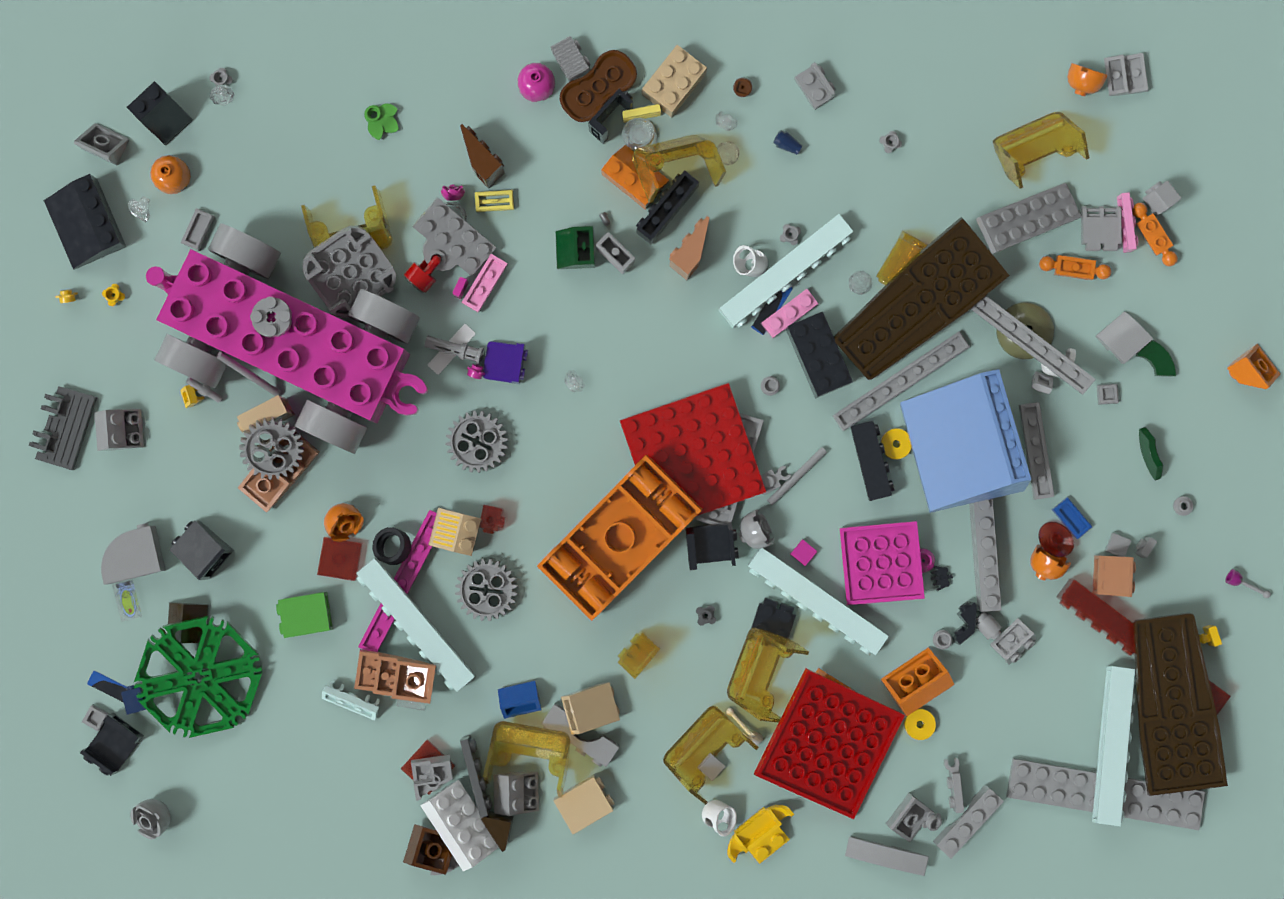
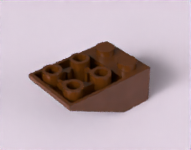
(484, 164)

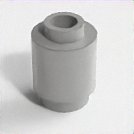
(988, 625)

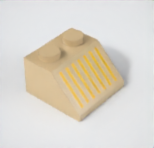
(454, 531)

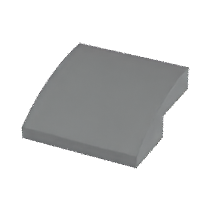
(1126, 74)
(1124, 337)

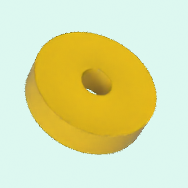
(904, 443)
(923, 732)

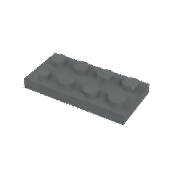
(474, 767)

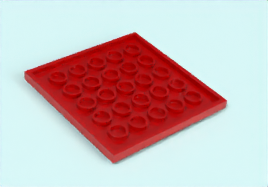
(699, 447)
(829, 744)

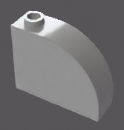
(132, 555)

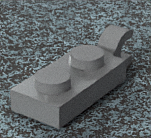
(954, 784)

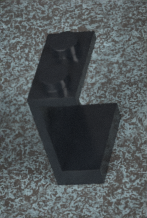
(595, 124)
(711, 544)
(112, 745)

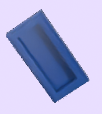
(1072, 518)

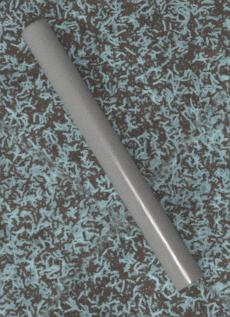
(248, 374)
(797, 475)

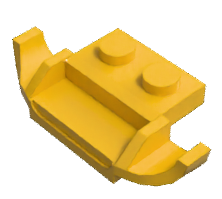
(760, 834)

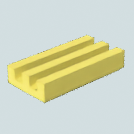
(643, 112)
(494, 201)

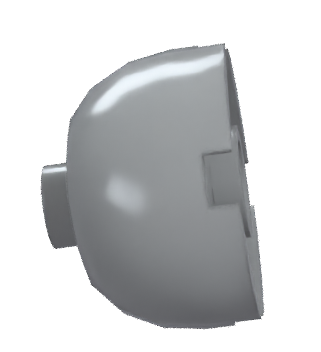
(755, 530)
(151, 817)

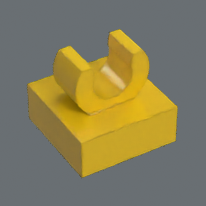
(189, 396)
(1210, 636)

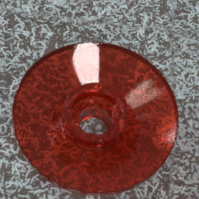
(1056, 539)

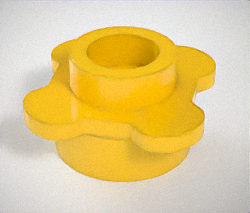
(108, 295)
(66, 296)

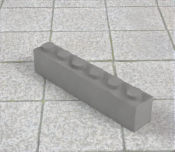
(985, 556)

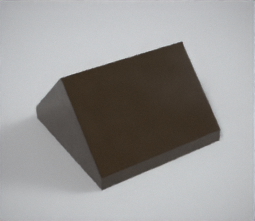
(186, 611)
(499, 828)

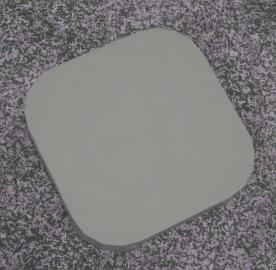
(346, 265)

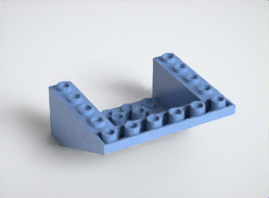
(966, 442)

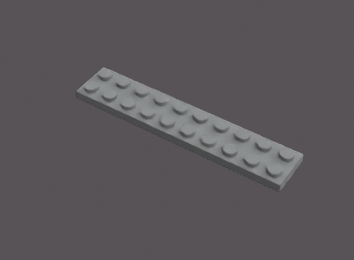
(1076, 790)

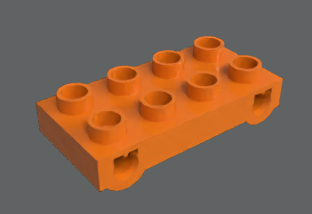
(619, 537)

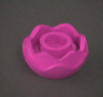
(452, 192)
(929, 560)

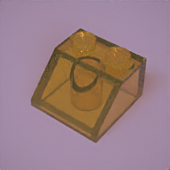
(638, 654)

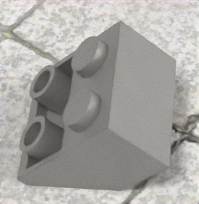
(119, 429)
(516, 793)

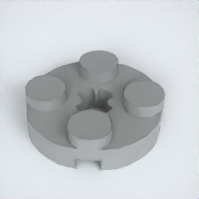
(283, 317)

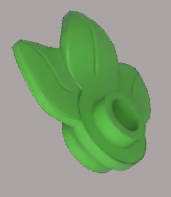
(383, 122)

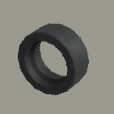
(380, 539)

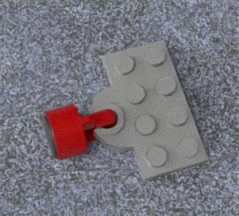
(447, 244)

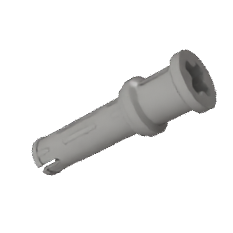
(463, 351)

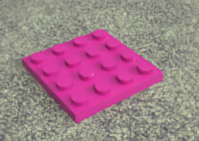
(882, 563)

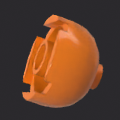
(1085, 79)
(170, 174)
(343, 521)
(1048, 566)

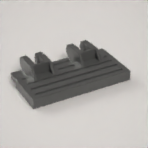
(67, 429)

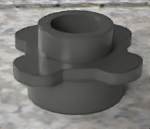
(703, 620)

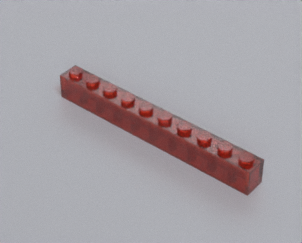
(1113, 624)

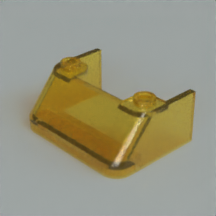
(1037, 140)
(652, 159)
(375, 221)
(755, 670)
(705, 736)
(532, 742)

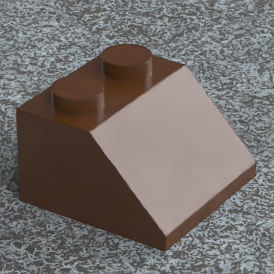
(427, 850)

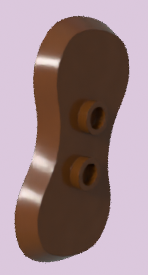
(588, 94)

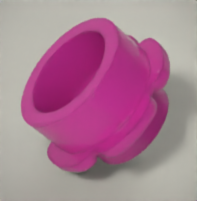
(475, 371)

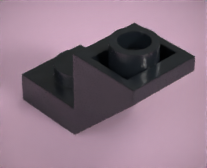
(968, 616)

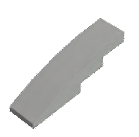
(887, 856)

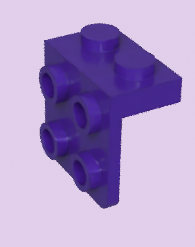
(505, 362)

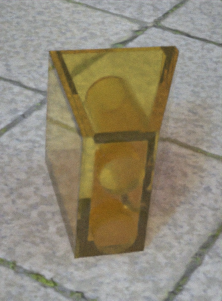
(900, 254)

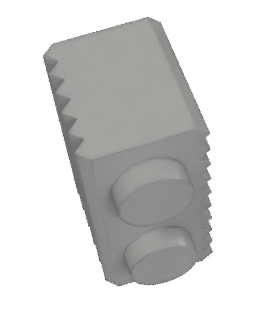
(570, 58)
(1161, 197)
(615, 253)

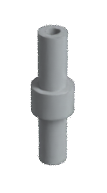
(204, 389)

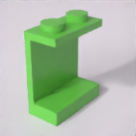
(304, 615)

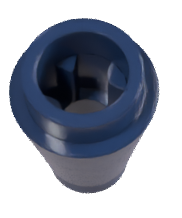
(786, 142)

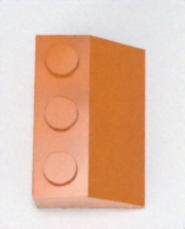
(623, 174)
(917, 681)

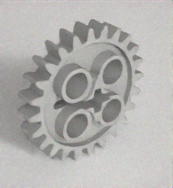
(484, 426)
(277, 432)
(484, 607)

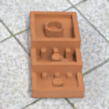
(268, 492)
(395, 676)

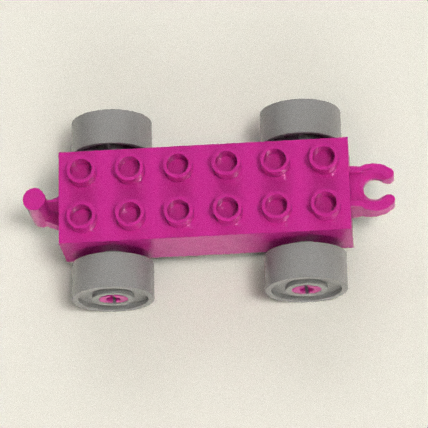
(318, 353)

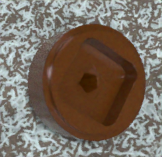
(742, 87)

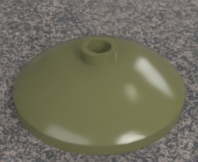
(1031, 316)

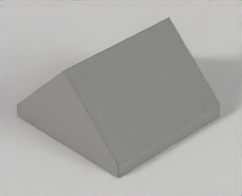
(102, 143)
(908, 817)

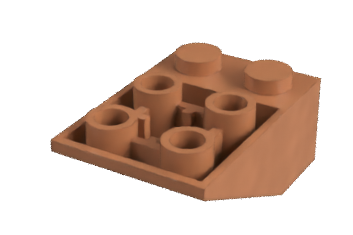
(688, 257)
(1114, 576)

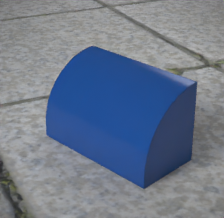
(519, 699)

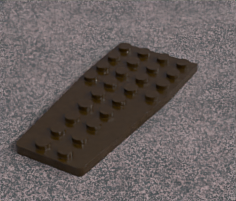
(921, 299)
(1176, 707)

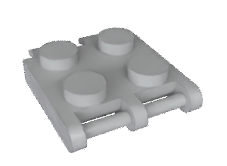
(1101, 228)

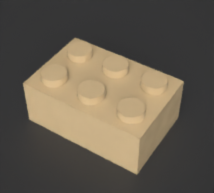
(674, 80)

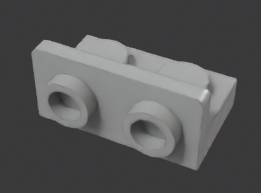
(815, 86)
(1014, 641)

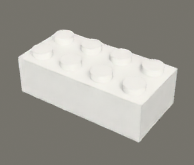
(459, 825)

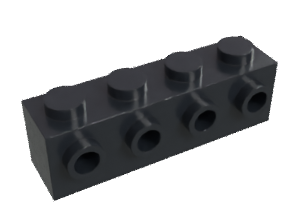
(668, 206)
(871, 461)

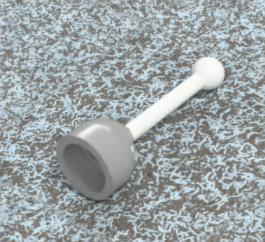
(755, 736)

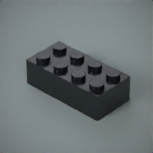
(819, 355)

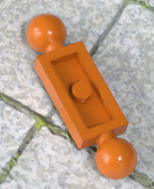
(1154, 234)
(1075, 267)

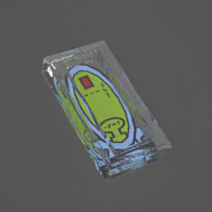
(127, 600)

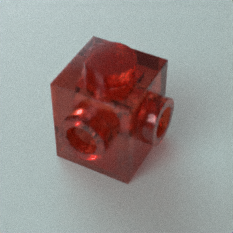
(491, 519)

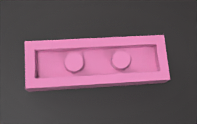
(1128, 223)
(484, 283)
(789, 313)

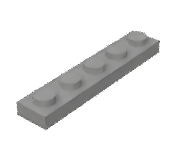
(1036, 450)

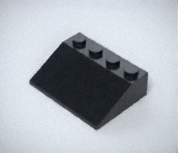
(84, 221)

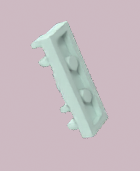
(350, 701)

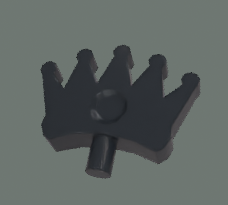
(942, 577)

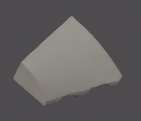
(430, 773)

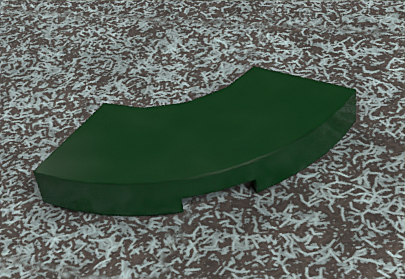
(1158, 358)
(1150, 454)

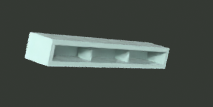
(785, 271)
(818, 601)
(415, 624)
(1113, 746)

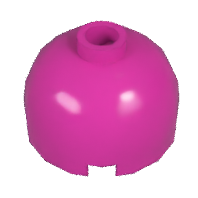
(533, 88)

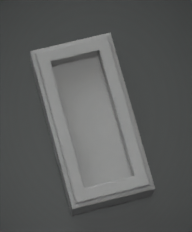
(197, 229)

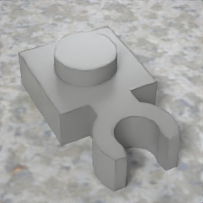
(771, 480)

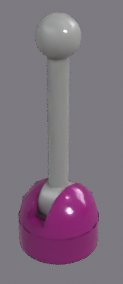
(1235, 579)

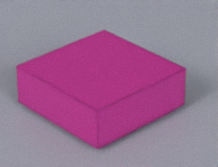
(460, 287)
(803, 552)

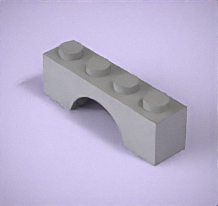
(599, 749)
(977, 813)

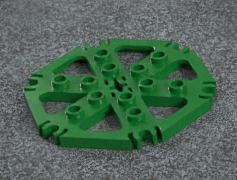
(208, 687)

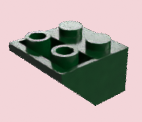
(575, 248)

